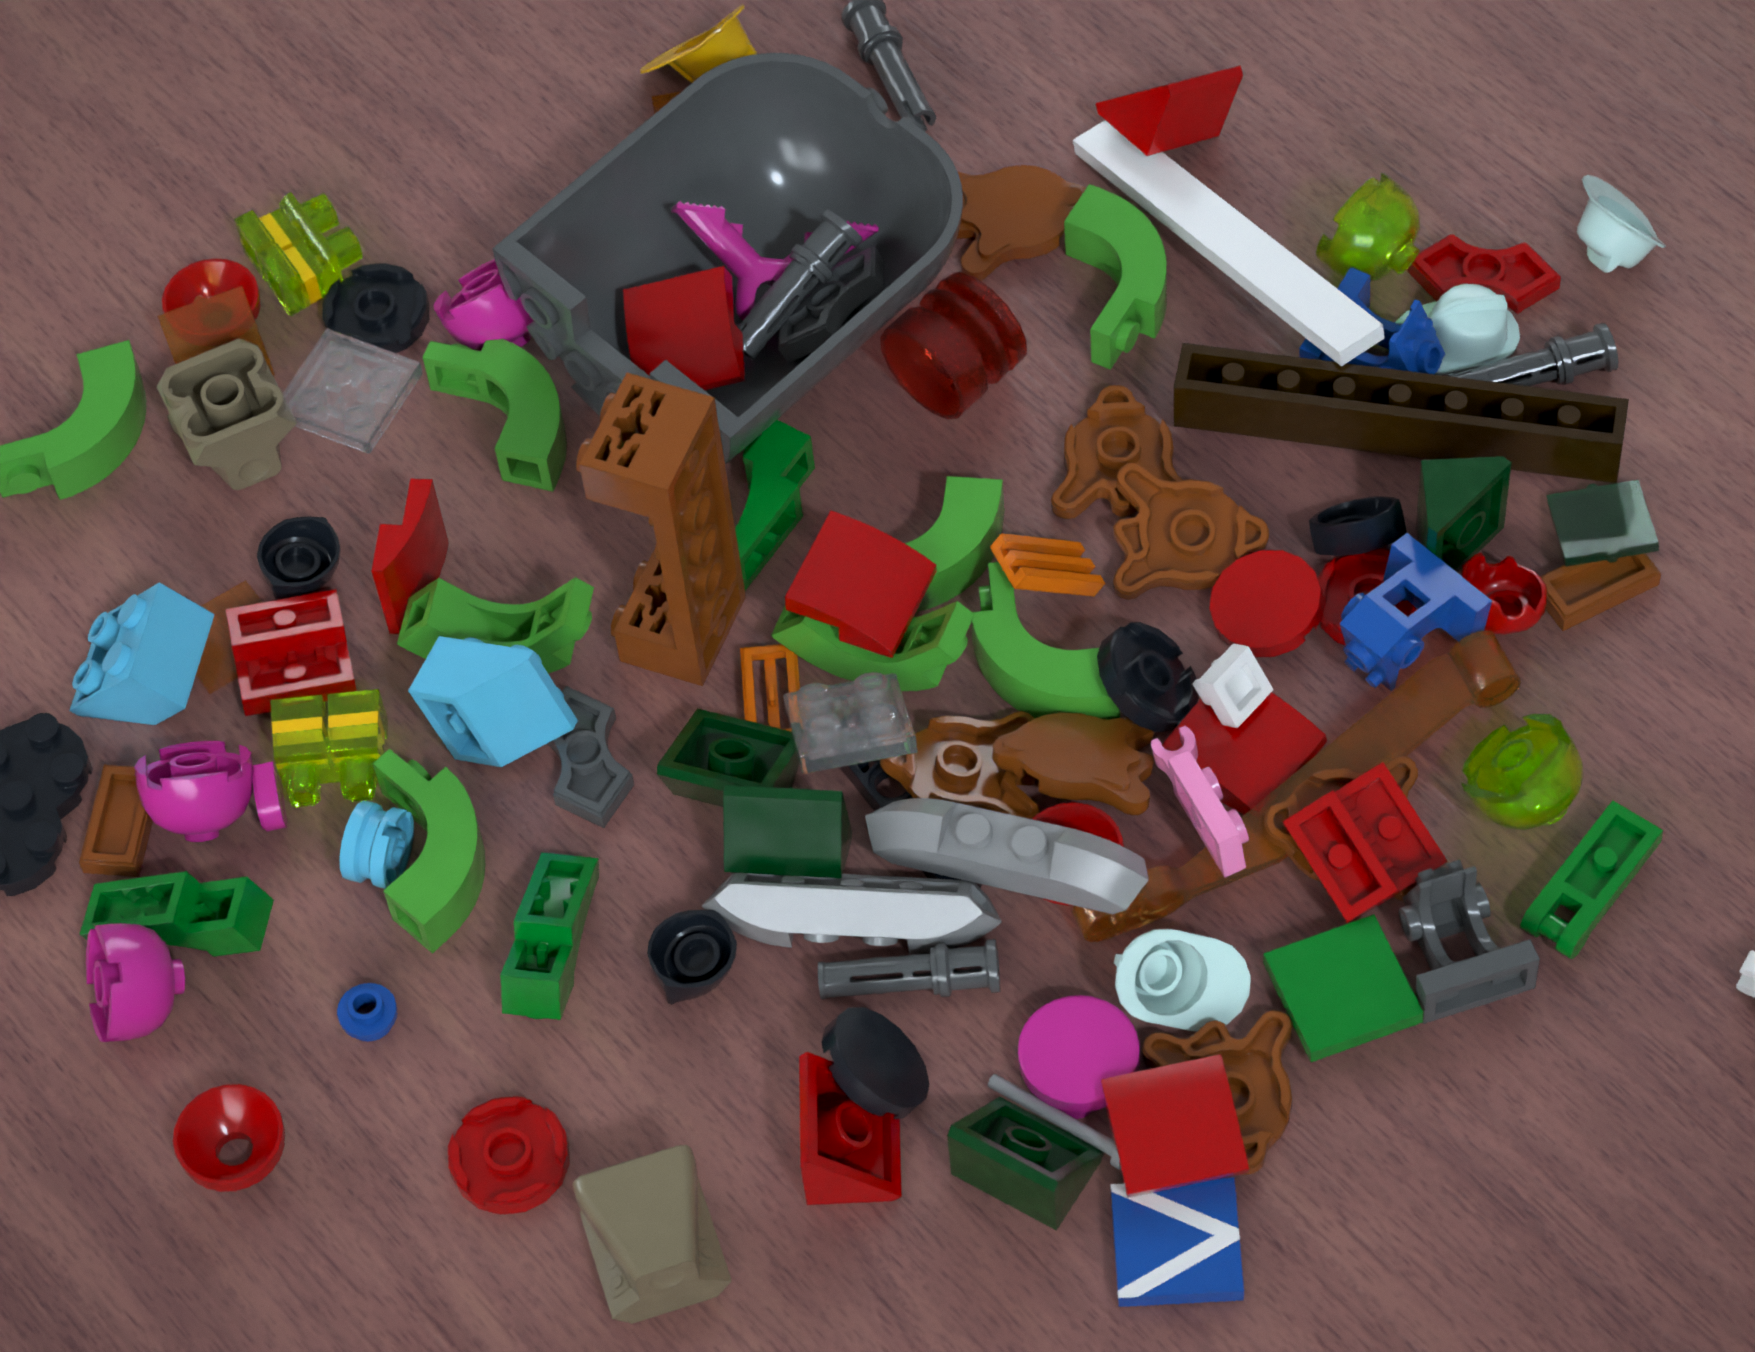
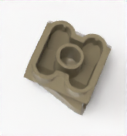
(228, 412)
(651, 1235)

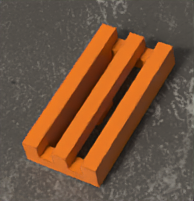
(1046, 565)
(769, 654)

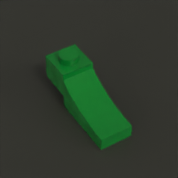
(775, 470)
(204, 916)
(548, 936)

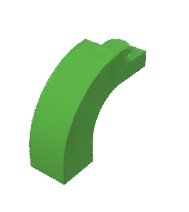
(1127, 247)
(507, 376)
(93, 437)
(961, 536)
(543, 625)
(919, 661)
(1025, 670)
(447, 877)

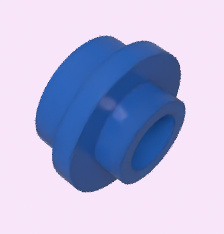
(371, 1025)

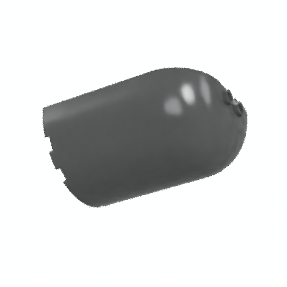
(773, 147)

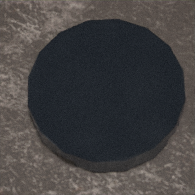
(378, 307)
(1146, 676)
(875, 1063)

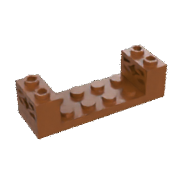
(666, 461)

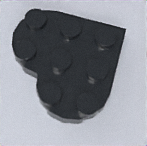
(39, 785)

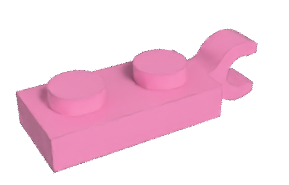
(1200, 798)

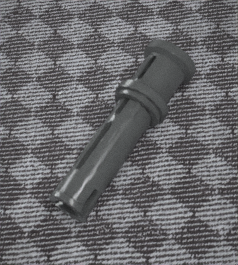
(881, 46)
(809, 266)
(1557, 361)
(837, 981)

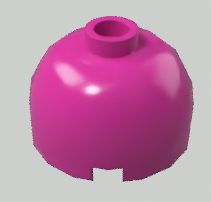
(483, 310)
(196, 788)
(130, 980)

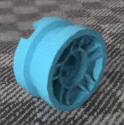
(376, 844)

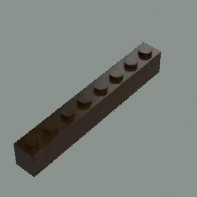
(1399, 412)

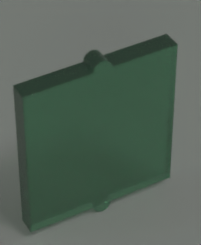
(1602, 523)

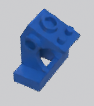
(1411, 344)
(1385, 639)

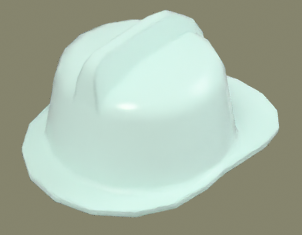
(1614, 228)
(1471, 327)
(1181, 979)

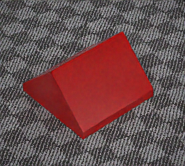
(1174, 112)
(843, 1147)

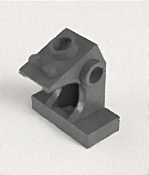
(1453, 903)

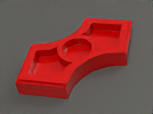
(1511, 272)

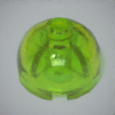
(1373, 231)
(1525, 774)

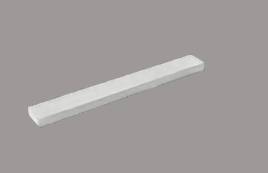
(1233, 244)

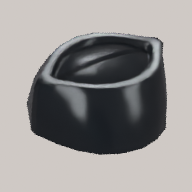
(1357, 526)
(299, 556)
(691, 953)

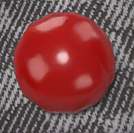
(1515, 593)

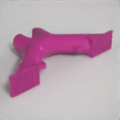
(736, 253)

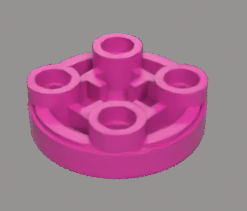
(1073, 1047)

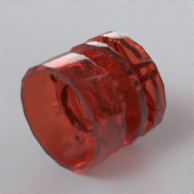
(953, 345)

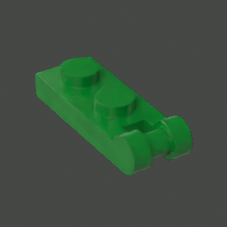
(1592, 878)

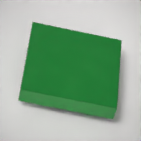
(1343, 988)

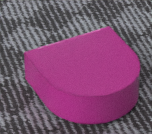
(269, 797)

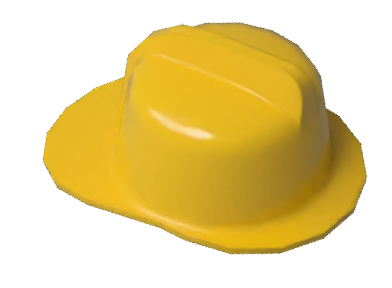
(707, 50)

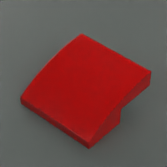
(688, 325)
(409, 553)
(861, 584)
(290, 649)
(1256, 754)
(1364, 842)
(1174, 1126)

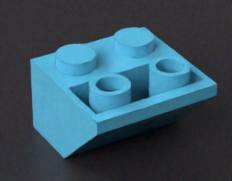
(142, 658)
(490, 700)

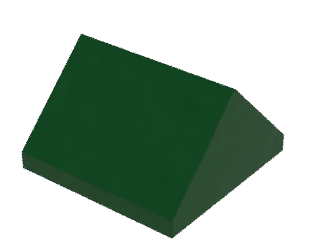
(1461, 505)
(727, 751)
(785, 831)
(1021, 1160)

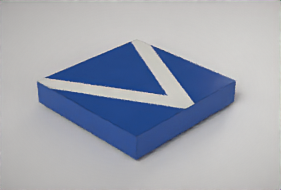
(1178, 1245)

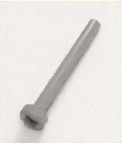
(1056, 1117)

